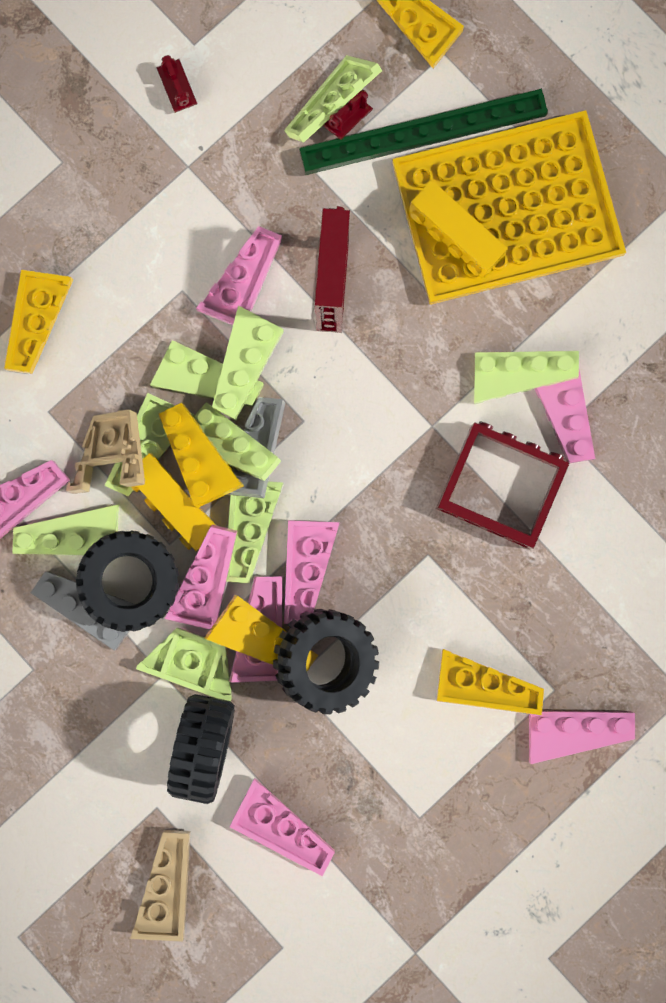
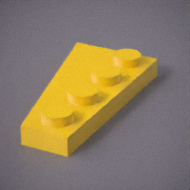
(425, 26)
(34, 316)
(200, 463)
(249, 632)
(480, 686)

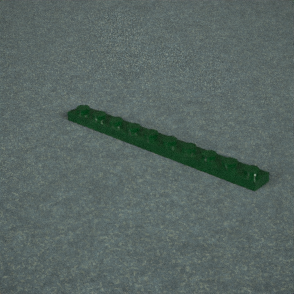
(423, 131)

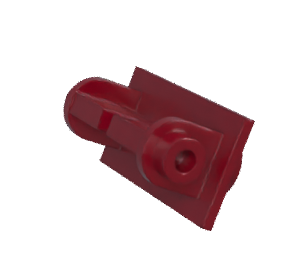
(176, 84)
(349, 115)

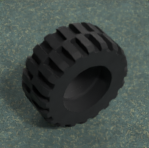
(158, 600)
(352, 679)
(200, 749)

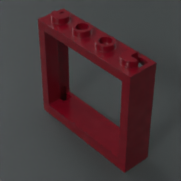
(332, 269)
(485, 523)

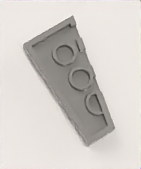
(264, 428)
(62, 596)

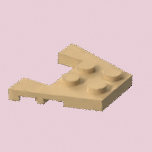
(110, 440)

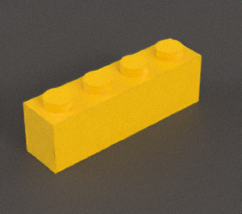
(457, 229)
(174, 504)

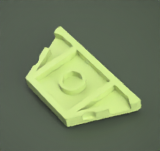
(192, 663)

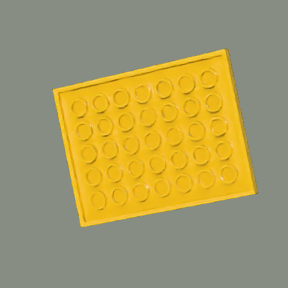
(531, 189)

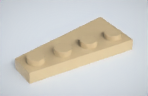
(165, 896)

